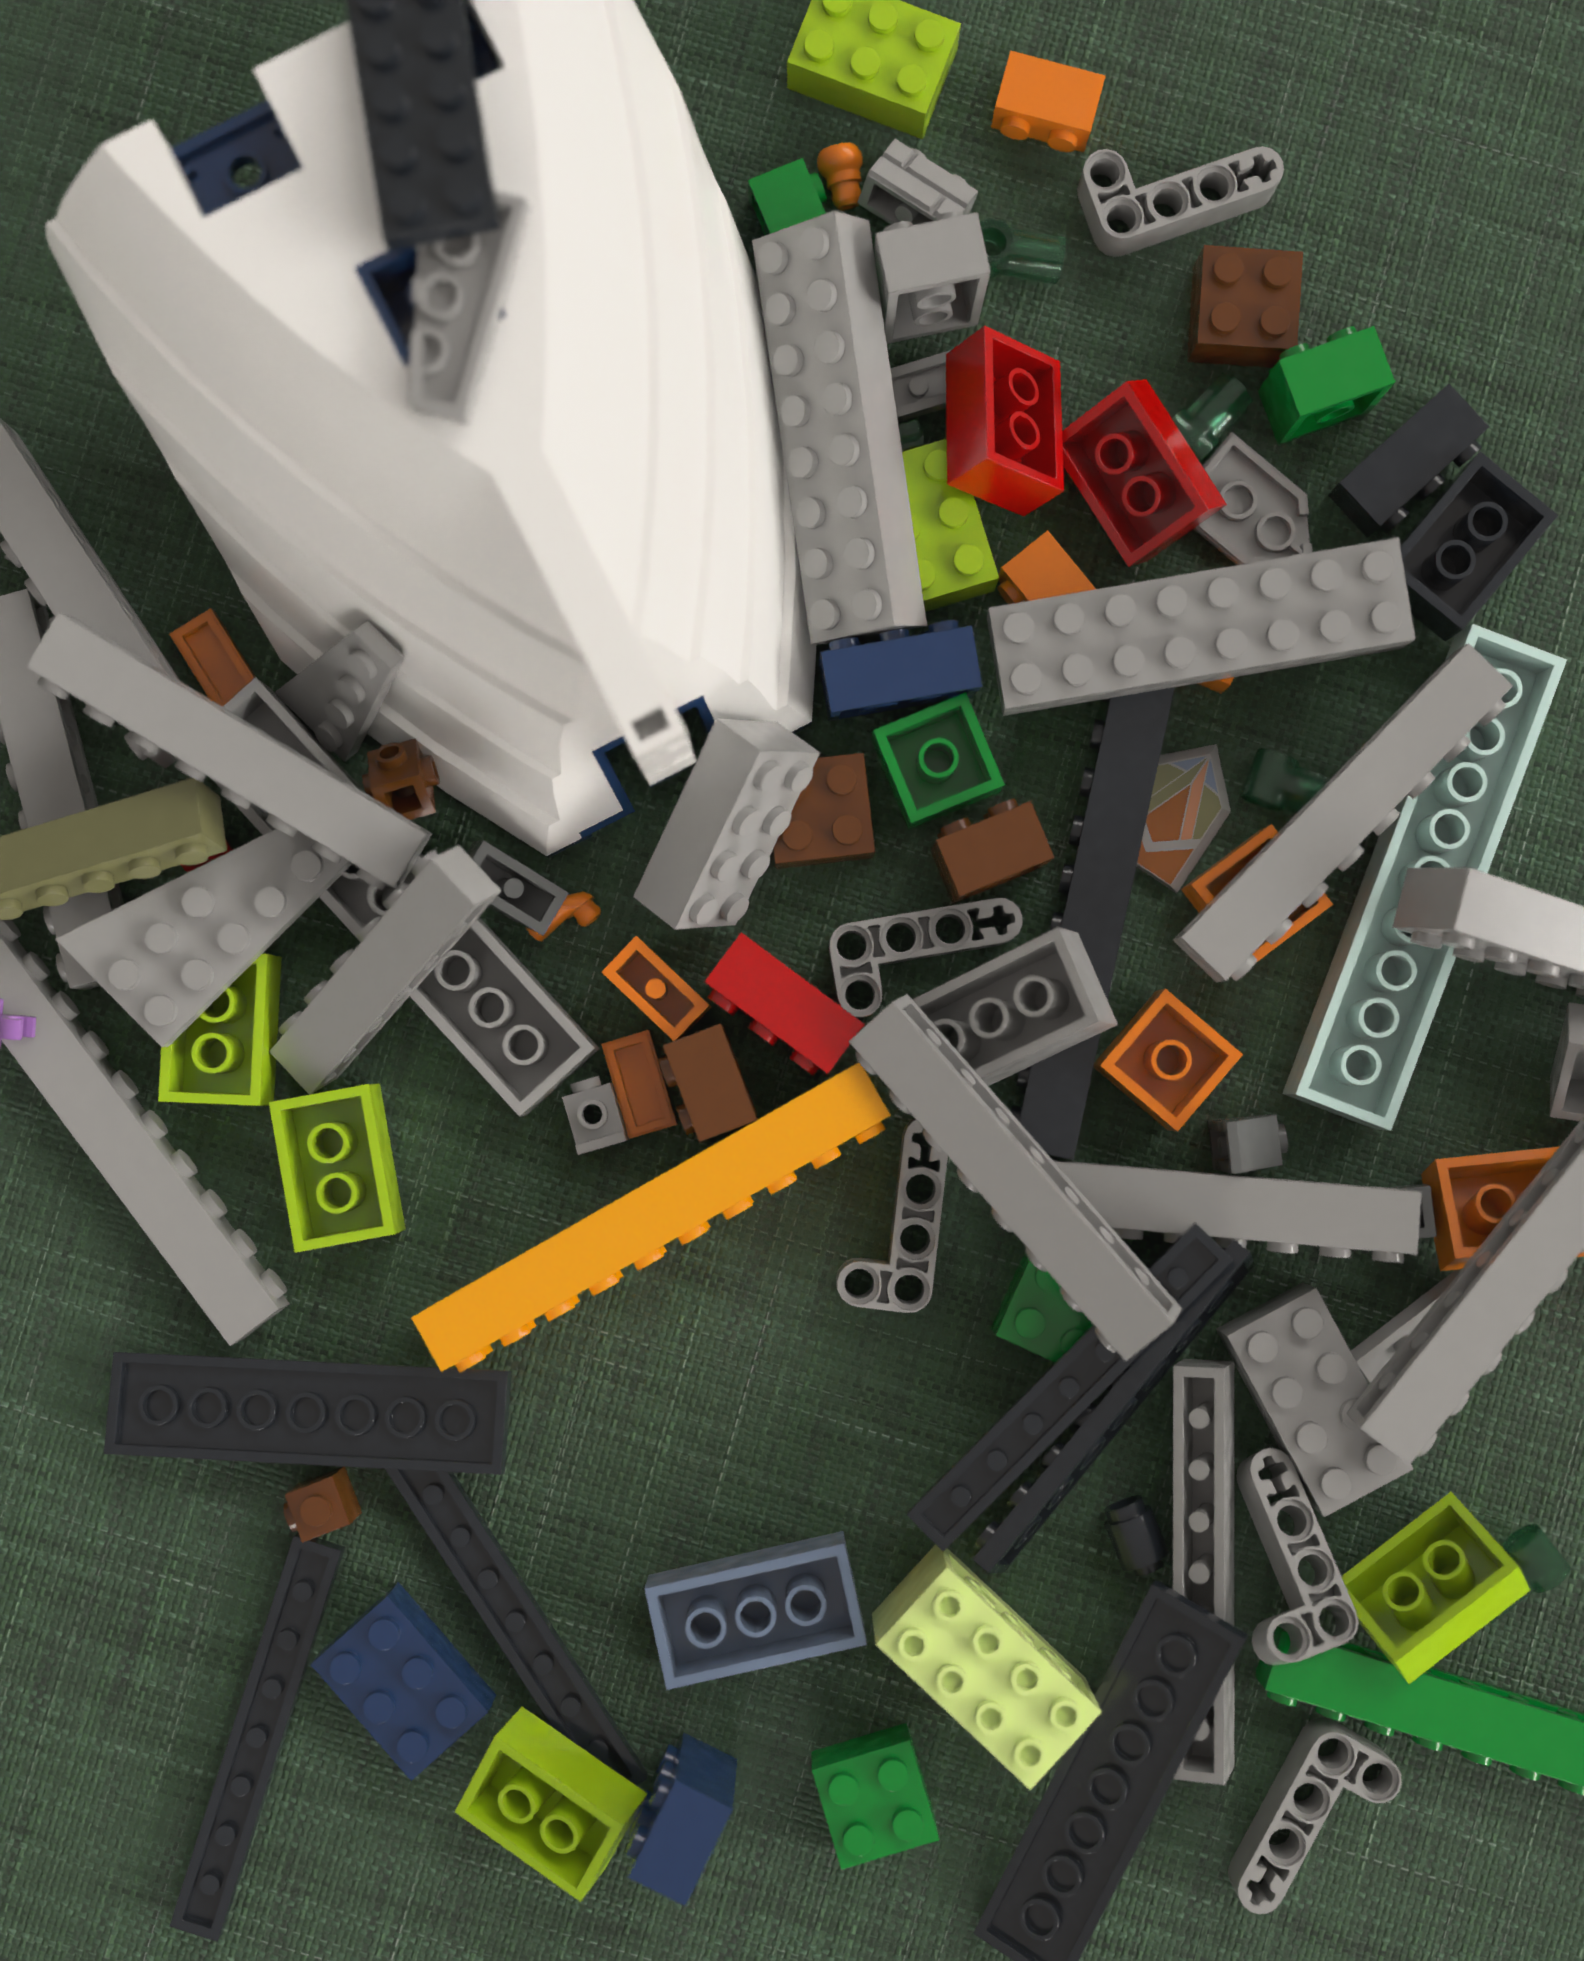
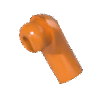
(577, 905)

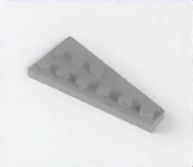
(197, 934)

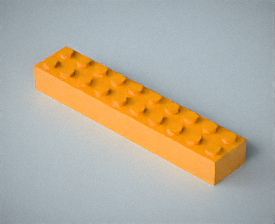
(650, 1216)

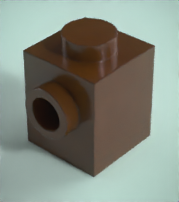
(321, 1504)

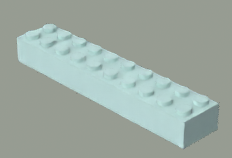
(1379, 982)

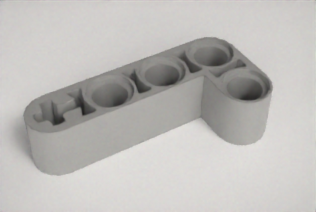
(1179, 192)
(925, 944)
(905, 1213)
(1285, 1554)
(1305, 1817)

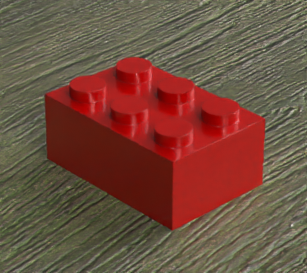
(1004, 422)
(1138, 472)
(782, 1005)

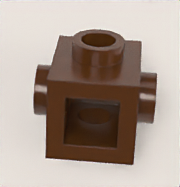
(402, 778)

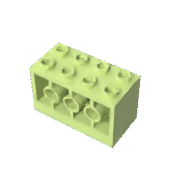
(984, 1665)

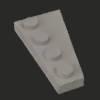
(458, 310)
(344, 689)

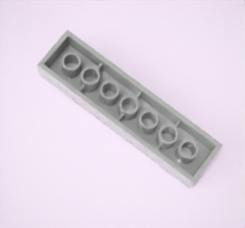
(839, 428)
(1201, 627)

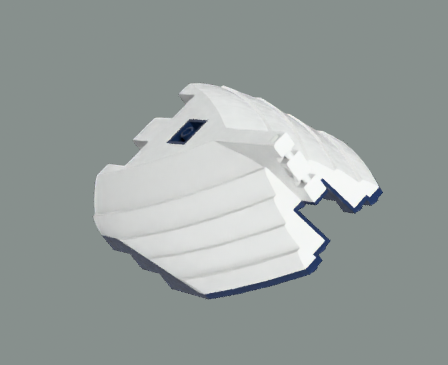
(622, 487)

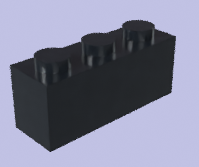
(1410, 462)

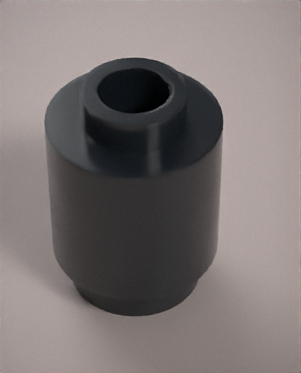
(1135, 1535)

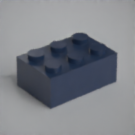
(899, 670)
(404, 1681)
(682, 1818)

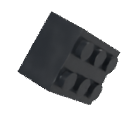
(1469, 544)

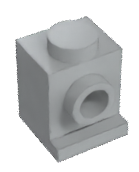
(611, 1126)

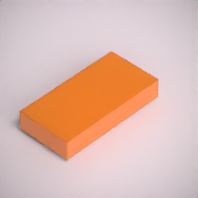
(213, 657)
(639, 1084)

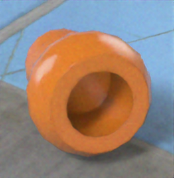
(841, 169)

